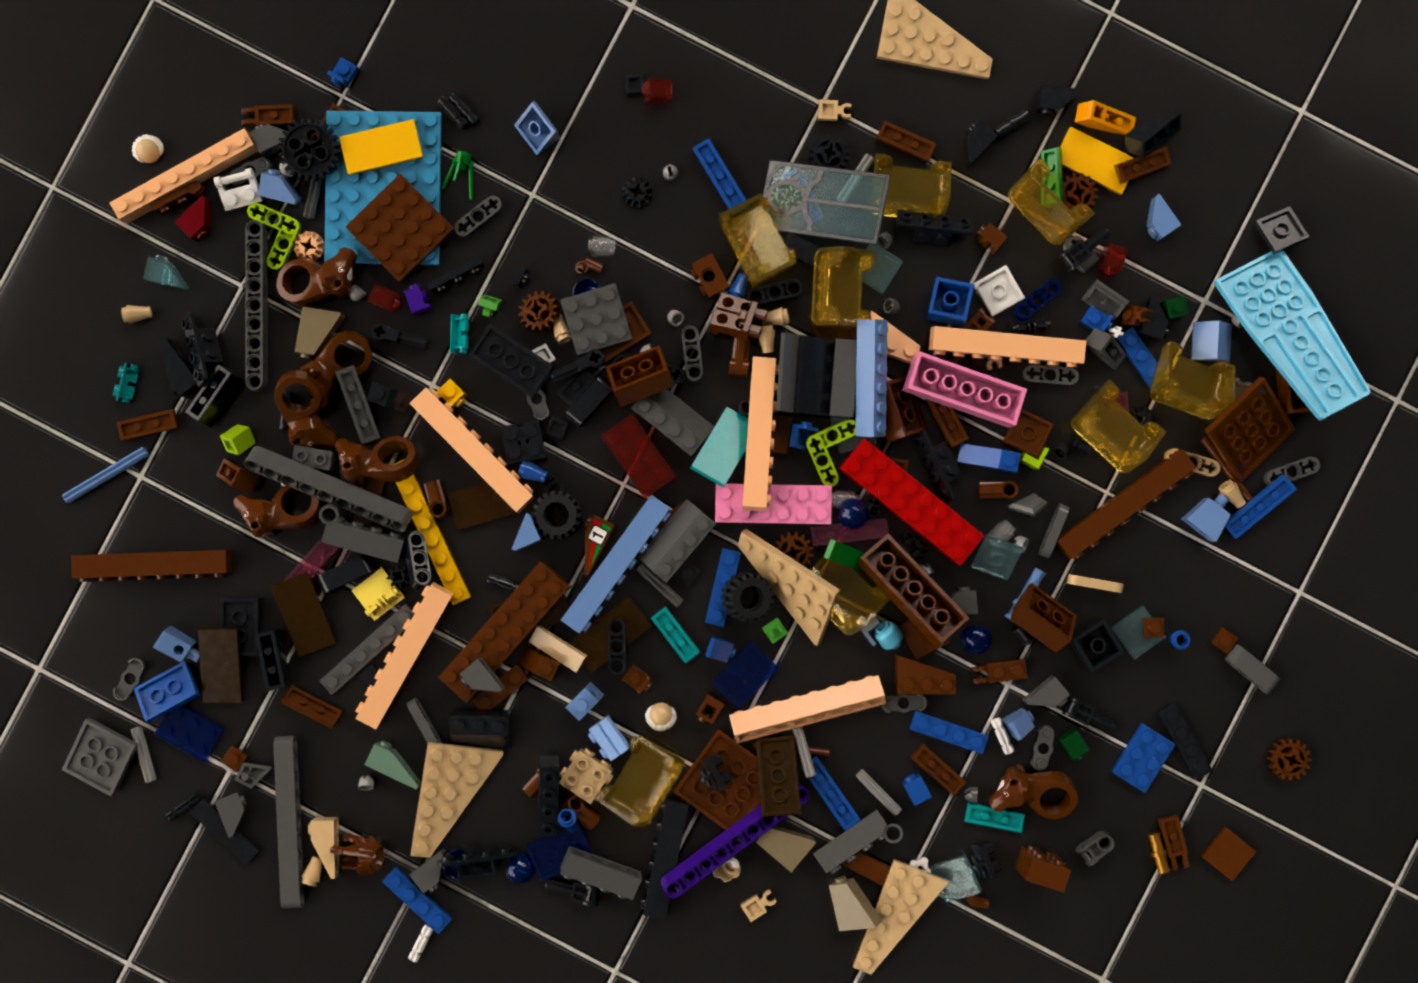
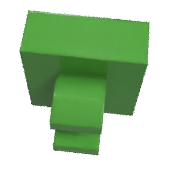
(490, 304)
(774, 630)

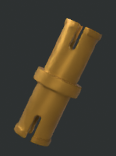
(1159, 853)

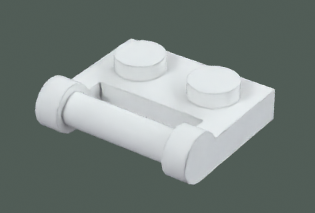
(241, 195)

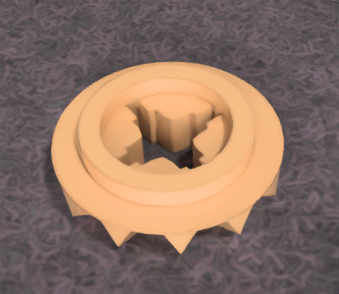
(316, 241)

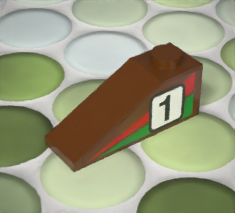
(596, 537)

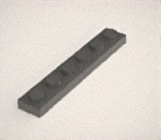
(367, 650)

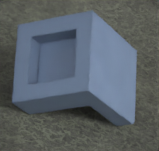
(869, 631)

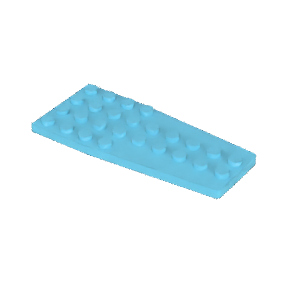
(1294, 333)

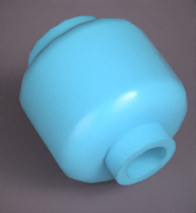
(888, 635)

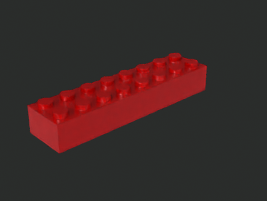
(911, 502)

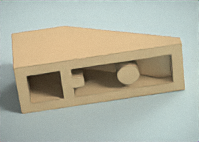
(324, 835)

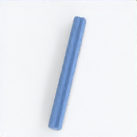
(105, 475)

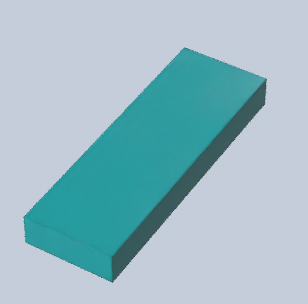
(675, 635)
(986, 816)

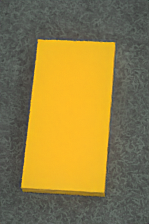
(381, 147)
(1093, 159)

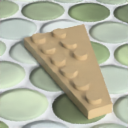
(900, 904)

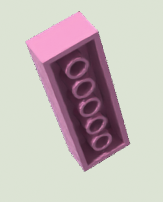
(964, 389)
(788, 505)

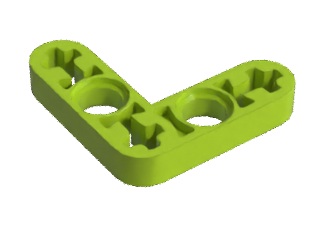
(284, 233)
(824, 444)

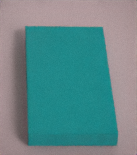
(723, 448)

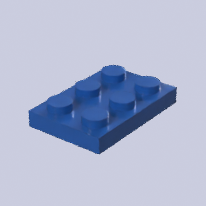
(166, 691)
(1143, 757)

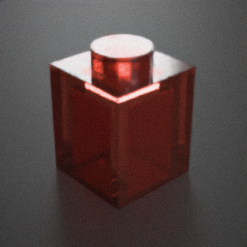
(657, 90)
(1113, 259)
(384, 298)

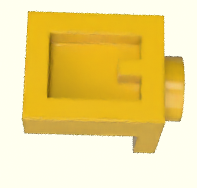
(452, 394)

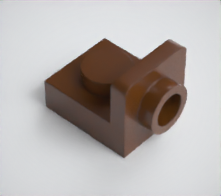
(637, 679)

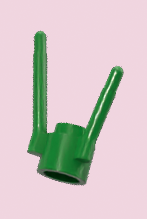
(461, 162)

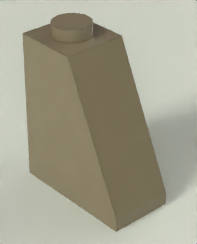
(316, 330)
(786, 846)
(852, 906)

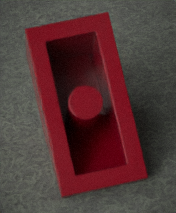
(196, 219)

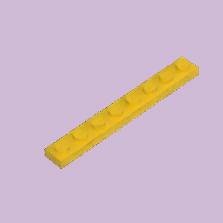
(434, 539)

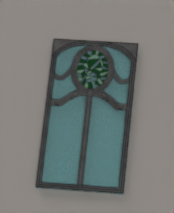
(826, 201)

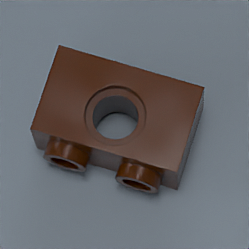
(709, 265)

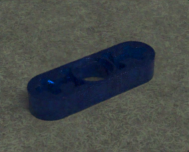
(1051, 295)

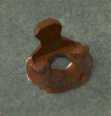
(369, 854)

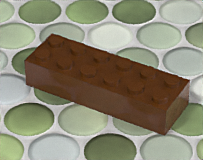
(913, 591)

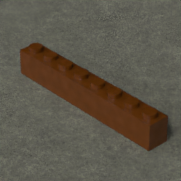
(1125, 503)
(151, 564)

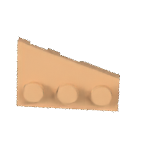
(899, 345)

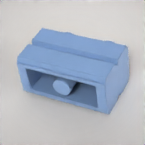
(608, 738)

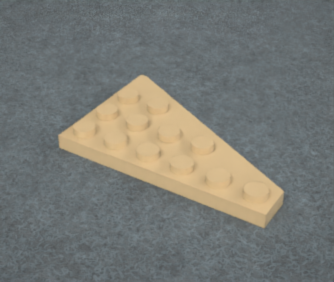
(923, 40)
(799, 589)
(447, 786)

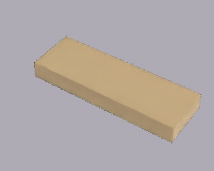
(557, 648)

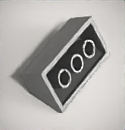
(787, 373)
(674, 420)
(676, 540)

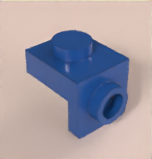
(800, 434)

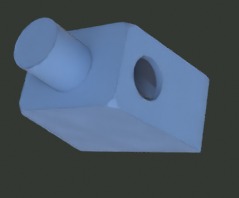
(1208, 517)
(170, 643)
(584, 701)

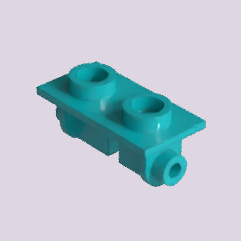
(458, 333)
(123, 389)

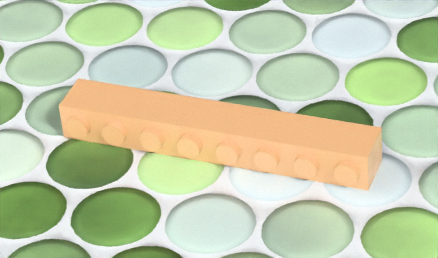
(197, 168)
(1007, 345)
(759, 434)
(472, 450)
(403, 657)
(807, 709)

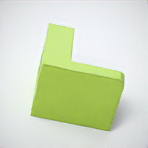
(237, 439)
(1033, 462)

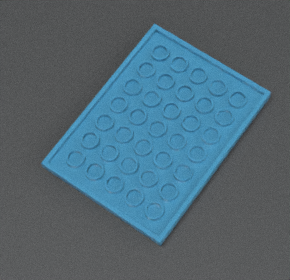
(351, 194)

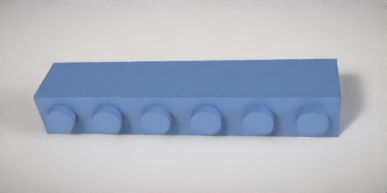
(871, 378)

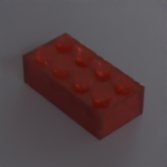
(638, 456)

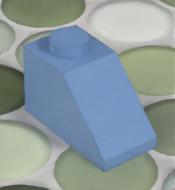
(278, 187)
(1160, 219)
(1019, 723)

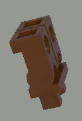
(737, 317)

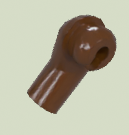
(587, 265)
(978, 902)

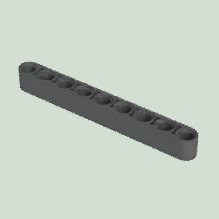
(251, 298)
(328, 489)
(288, 821)

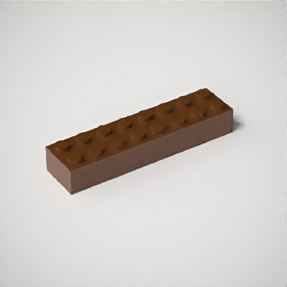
(508, 626)

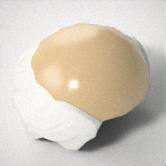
(147, 148)
(660, 716)
(728, 870)

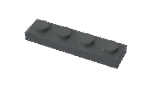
(357, 404)

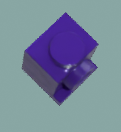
(417, 299)

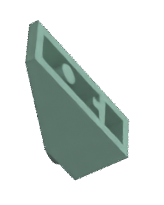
(390, 763)

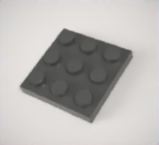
(596, 319)
(100, 757)

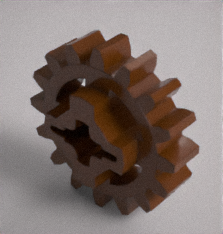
(1084, 191)
(545, 312)
(790, 543)
(1292, 750)

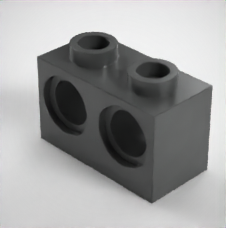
(315, 457)

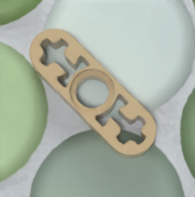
(1206, 461)
(1095, 583)

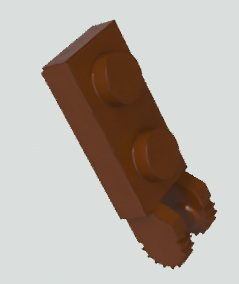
(270, 114)
(178, 197)
(1001, 671)
(1173, 840)

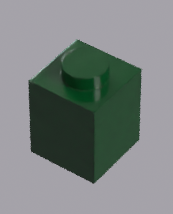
(1175, 308)
(1073, 744)

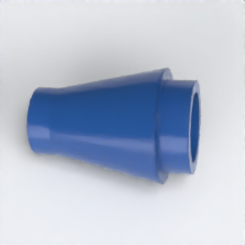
(739, 286)
(532, 472)
(1183, 639)
(568, 819)

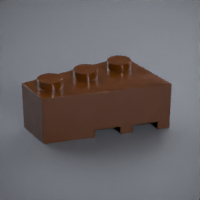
(920, 678)

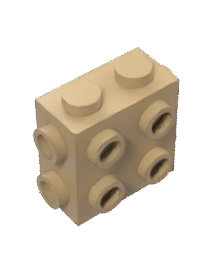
(586, 775)

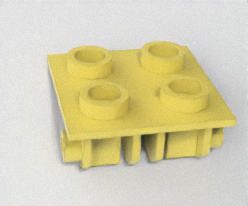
(377, 594)

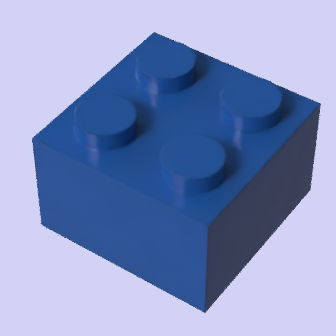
(950, 301)

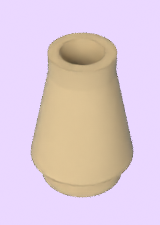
(135, 313)
(777, 317)
(561, 330)
(767, 339)
(1232, 492)
(312, 872)

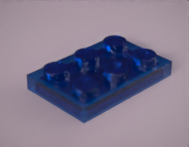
(745, 675)
(190, 732)
(549, 852)

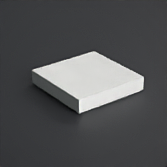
(998, 291)

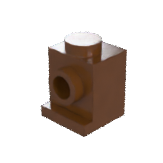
(991, 237)
(711, 701)

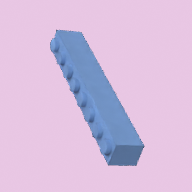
(615, 564)

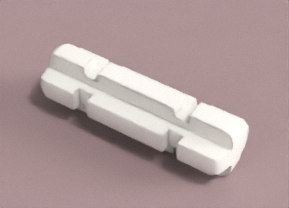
(1116, 331)
(1002, 736)
(420, 943)

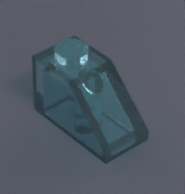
(163, 272)

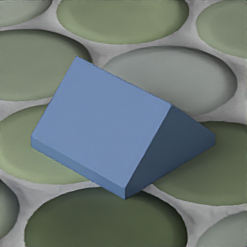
(536, 129)
(1211, 341)
(527, 534)

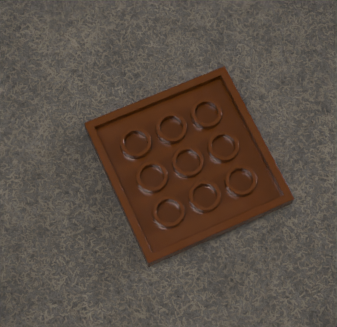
(400, 228)
(1250, 429)
(740, 794)

